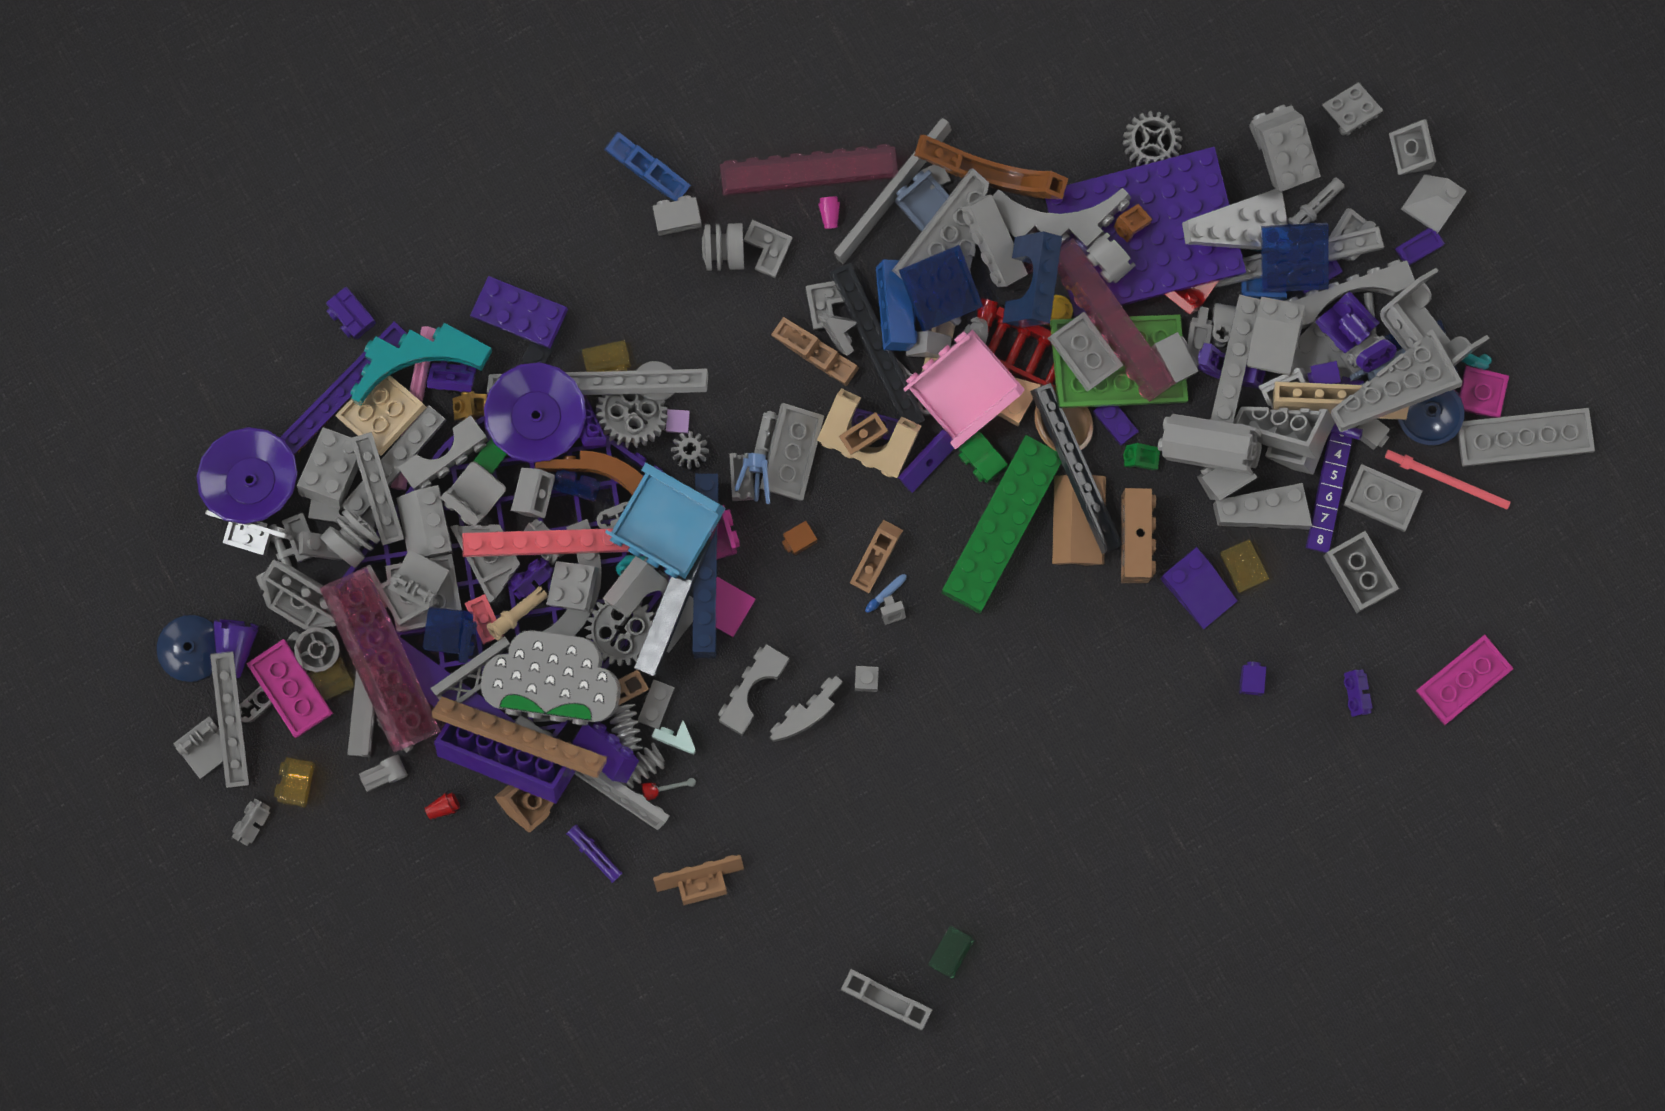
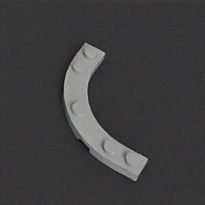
(574, 620)

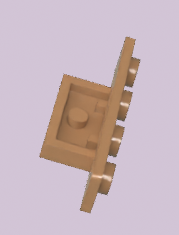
(700, 881)

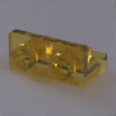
(607, 357)

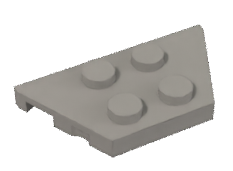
(491, 571)

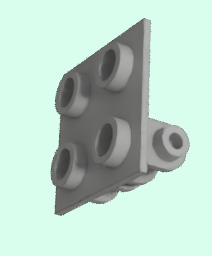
(1352, 108)
(418, 579)
(201, 747)

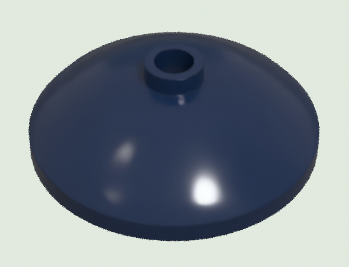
(1435, 426)
(183, 664)

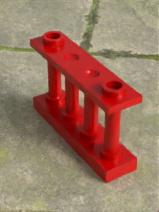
(1035, 331)

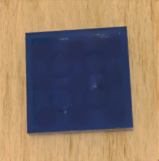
(1294, 257)
(940, 288)

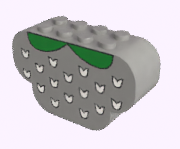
(552, 678)

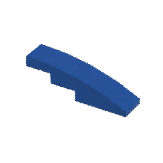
(647, 167)

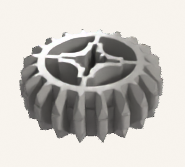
(1146, 133)

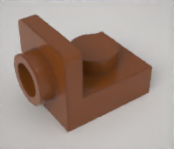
(1131, 222)

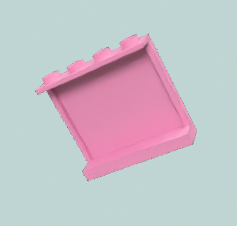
(964, 387)

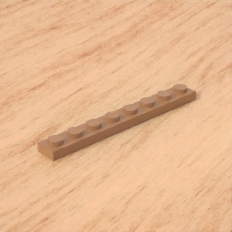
(519, 737)

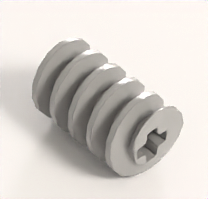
(624, 727)
(647, 763)

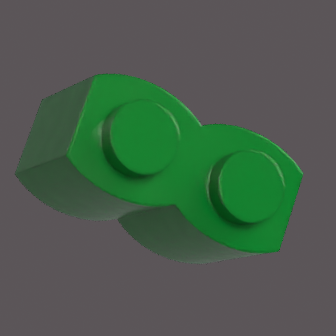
(982, 457)

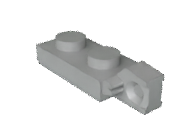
(1199, 332)

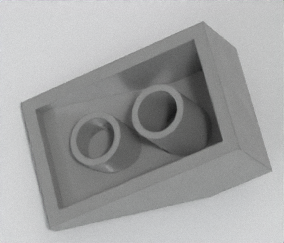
(1276, 335)

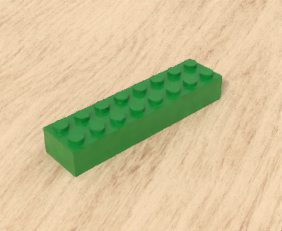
(1002, 524)

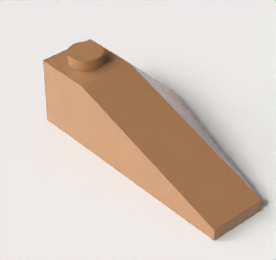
(524, 807)

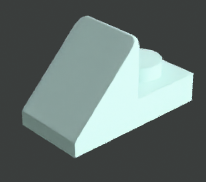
(681, 741)

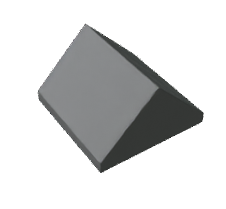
(1413, 148)

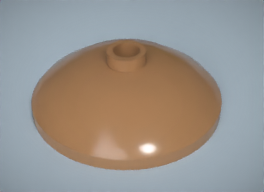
(1079, 421)

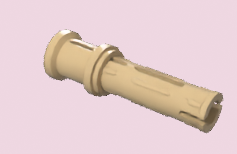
(510, 618)

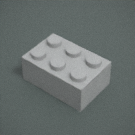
(1287, 151)
(329, 469)
(1361, 572)

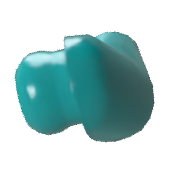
(1474, 361)
(623, 564)

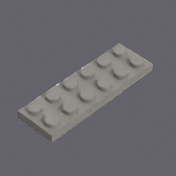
(1526, 437)

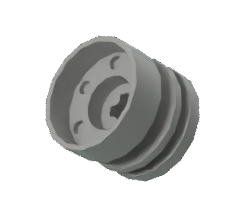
(723, 247)
(350, 538)

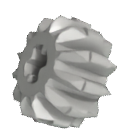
(683, 445)

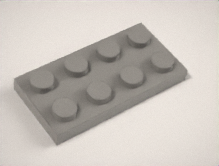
(792, 451)

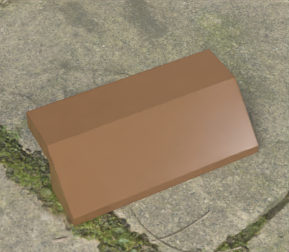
(1071, 531)

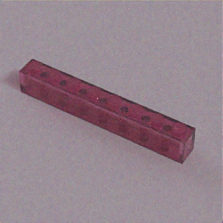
(808, 170)
(1112, 322)

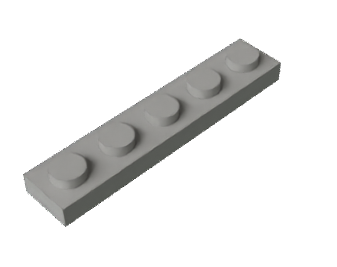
(377, 488)

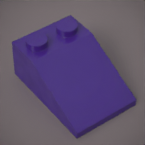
(1199, 588)

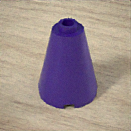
(235, 637)

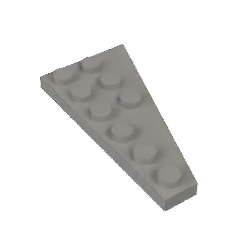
(1407, 380)

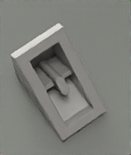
(929, 344)

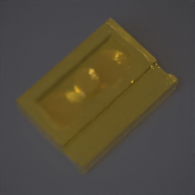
(1244, 566)
(333, 680)

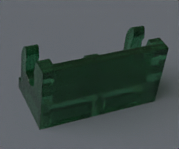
(951, 952)

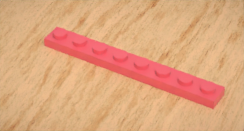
(539, 543)

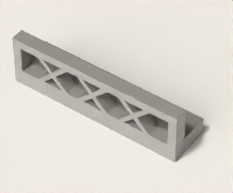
(467, 671)
(361, 722)

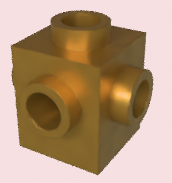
(469, 404)

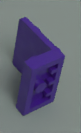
(1329, 322)

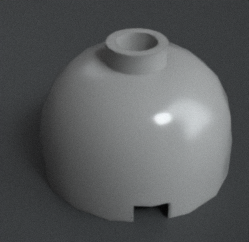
(316, 649)

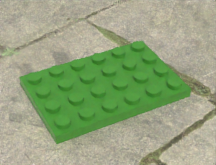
(1118, 387)

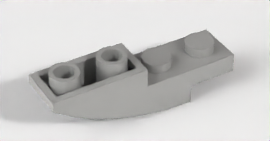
(800, 718)

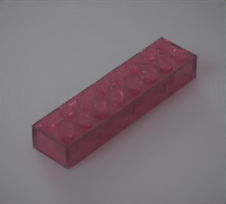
(380, 659)

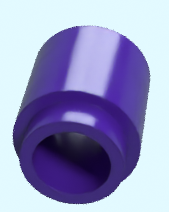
(1353, 328)

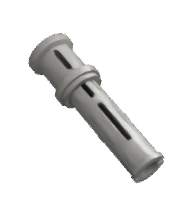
(1310, 211)

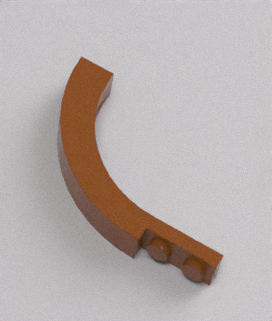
(1001, 177)
(596, 463)

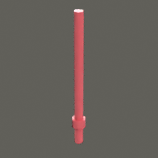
(1408, 462)

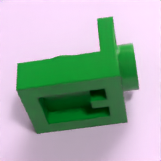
(1141, 456)

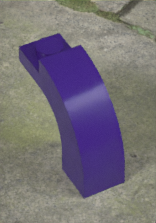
(1212, 361)

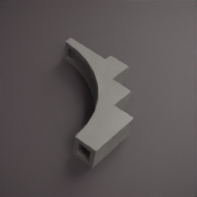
(1083, 224)

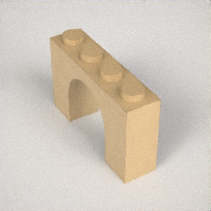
(887, 458)

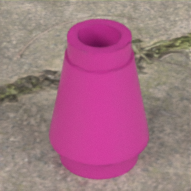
(829, 211)

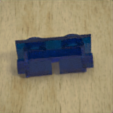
(585, 488)

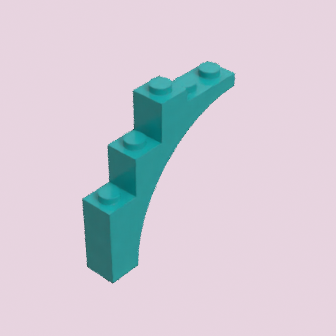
(387, 359)

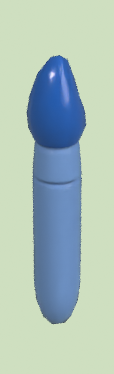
(893, 586)

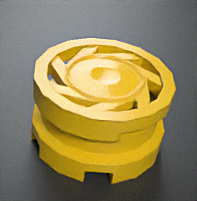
(1061, 308)

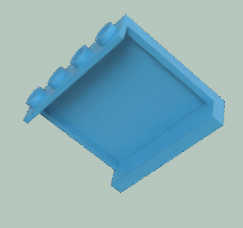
(666, 522)

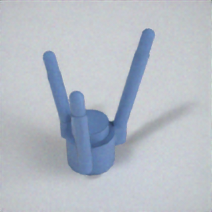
(757, 464)

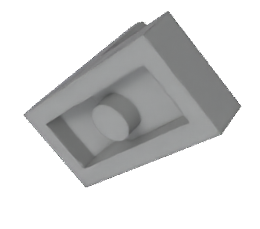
(837, 328)

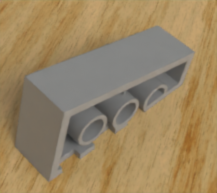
(1289, 430)
(1273, 508)

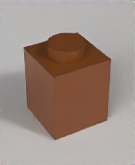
(799, 538)

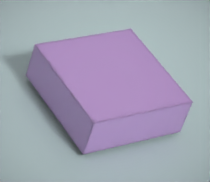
(677, 421)

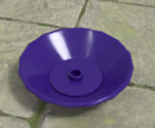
(531, 390)
(236, 459)

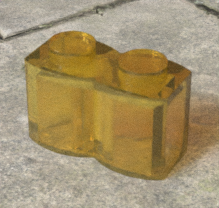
(295, 782)

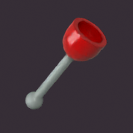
(651, 791)

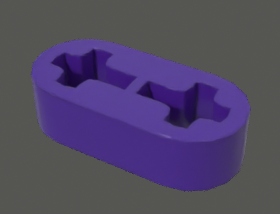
(1376, 355)

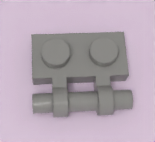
(295, 526)

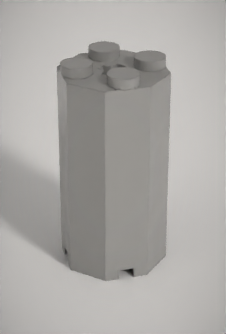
(1210, 443)

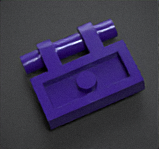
(451, 377)

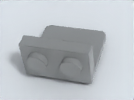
(473, 494)

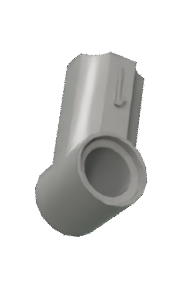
(389, 771)

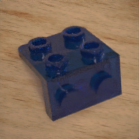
(450, 632)

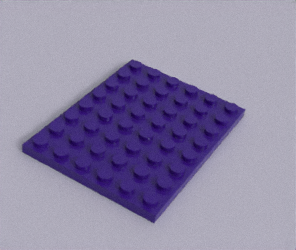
(1170, 194)

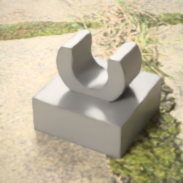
(892, 611)

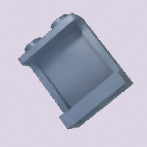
(919, 200)

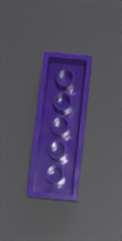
(503, 763)

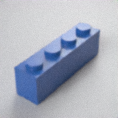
(895, 309)

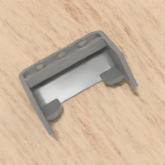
(1411, 321)

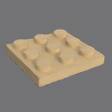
(384, 413)

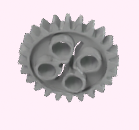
(631, 415)
(605, 618)

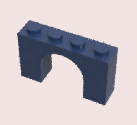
(1036, 305)

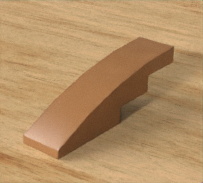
(815, 351)

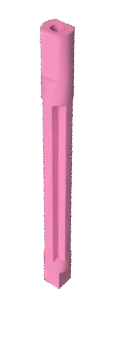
(417, 389)

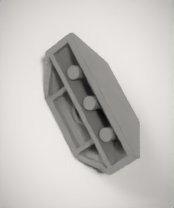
(295, 596)

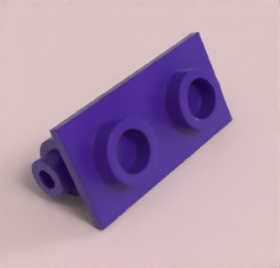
(537, 572)
(1358, 703)

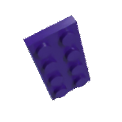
(519, 312)

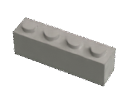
(993, 240)

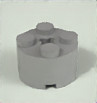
(1110, 259)

